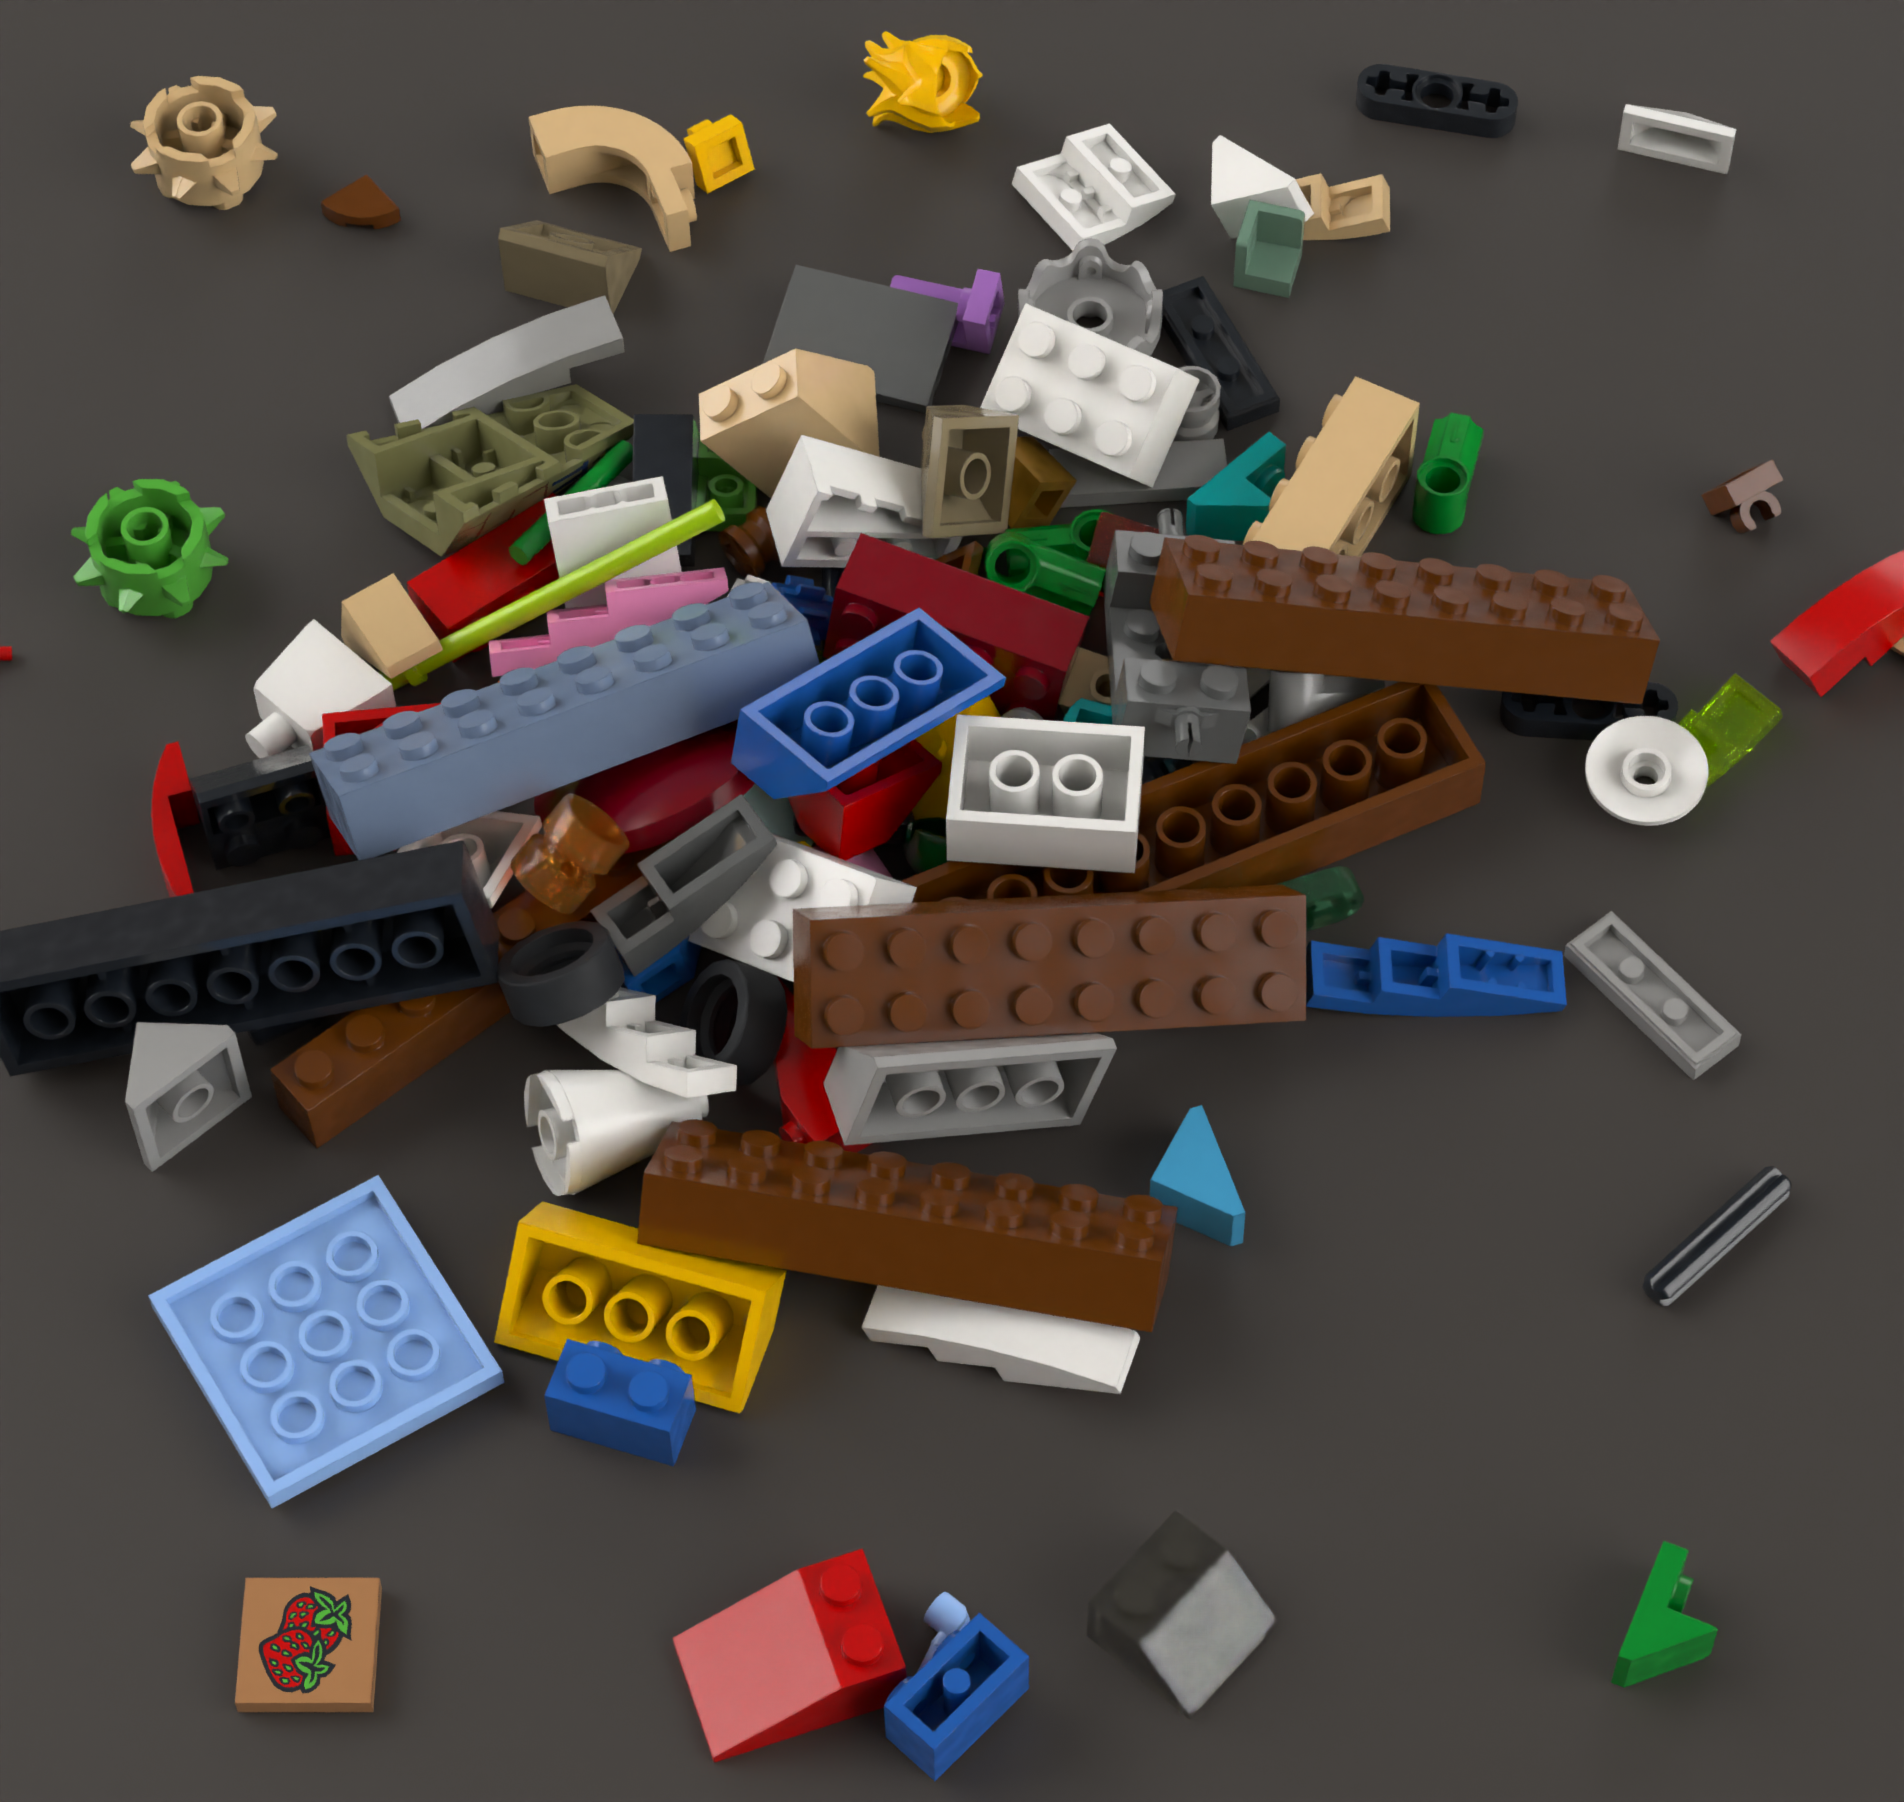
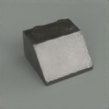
(1179, 1614)

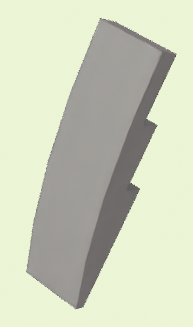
(512, 364)

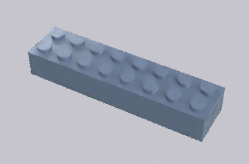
(561, 719)

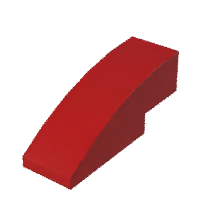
(1846, 626)

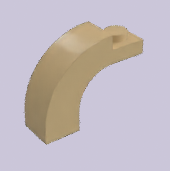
(623, 149)

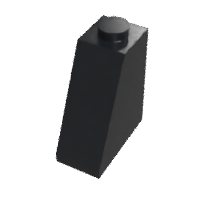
(669, 448)

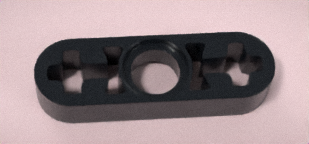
(1452, 118)
(1571, 726)

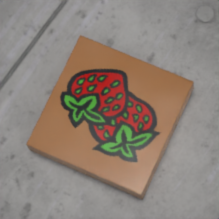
(308, 1645)

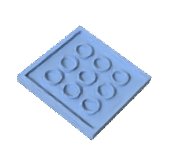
(325, 1340)

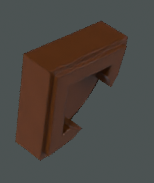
(361, 205)

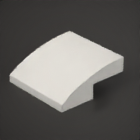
(1093, 187)

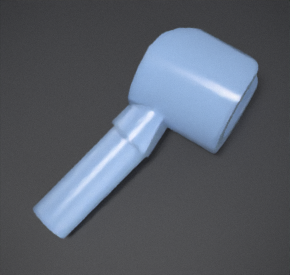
(944, 1616)

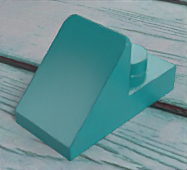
(1238, 493)

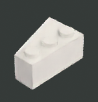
(836, 495)

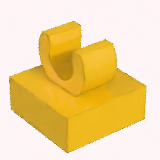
(718, 152)

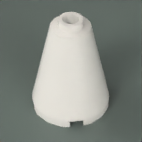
(598, 1123)

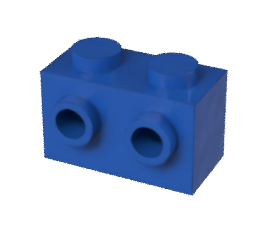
(620, 1401)
(956, 1696)

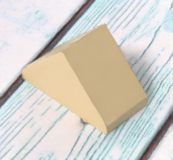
(387, 628)

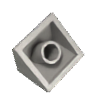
(181, 1085)

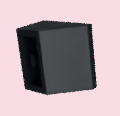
(261, 808)

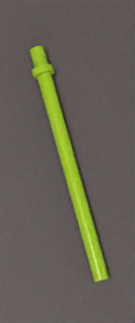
(564, 590)

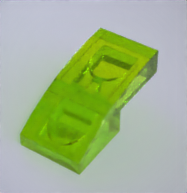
(1731, 724)

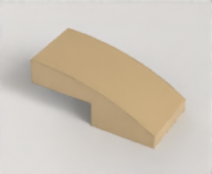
(1346, 209)

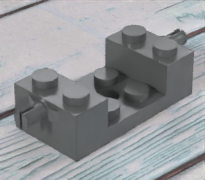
(1184, 706)

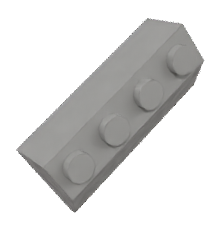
(965, 1086)

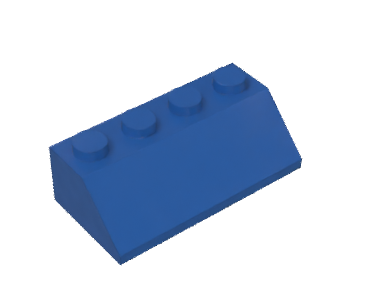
(859, 707)

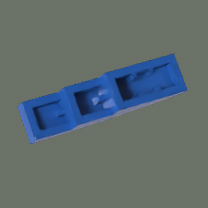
(1445, 980)

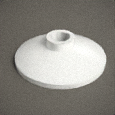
(1650, 749)

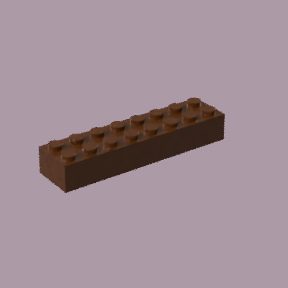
(1402, 620)
(1048, 965)
(908, 1224)

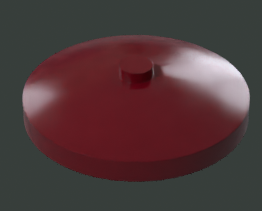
(663, 790)

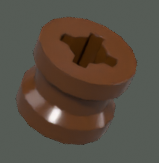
(750, 544)

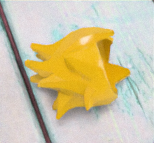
(923, 82)

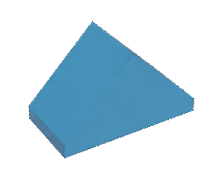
(1199, 1182)

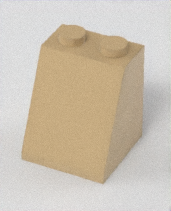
(764, 412)

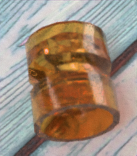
(562, 863)

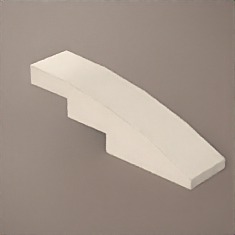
(651, 1051)
(1014, 1341)

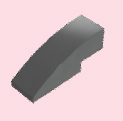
(685, 884)

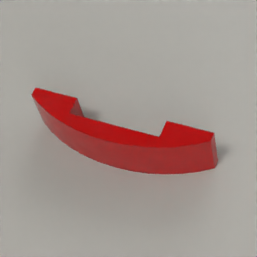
(172, 809)

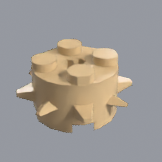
(204, 142)

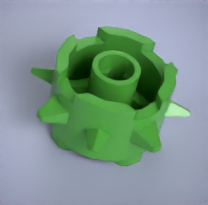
(149, 548)

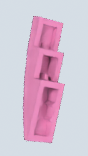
(628, 603)

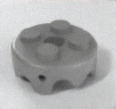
(1096, 286)

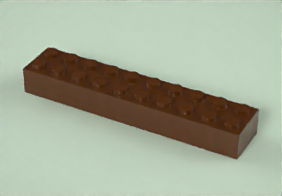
(1278, 812)

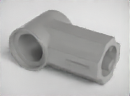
(1304, 695)

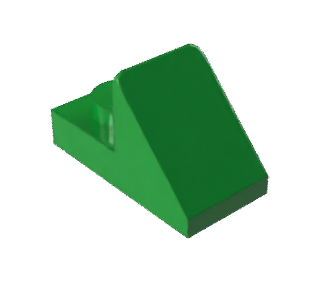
(1659, 1632)

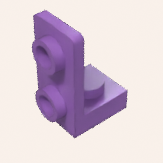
(977, 308)

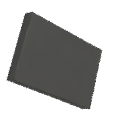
(870, 324)

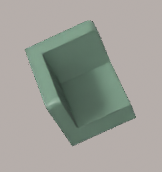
(1269, 248)

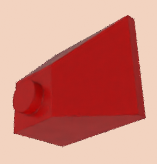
(869, 804)

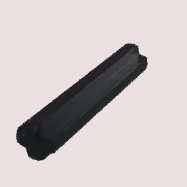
(1716, 1236)

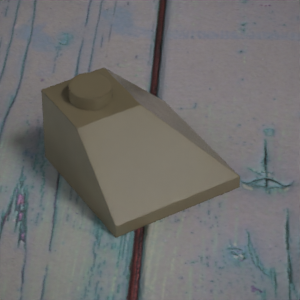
(966, 470)

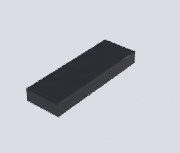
(1211, 341)

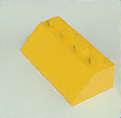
(595, 1283)

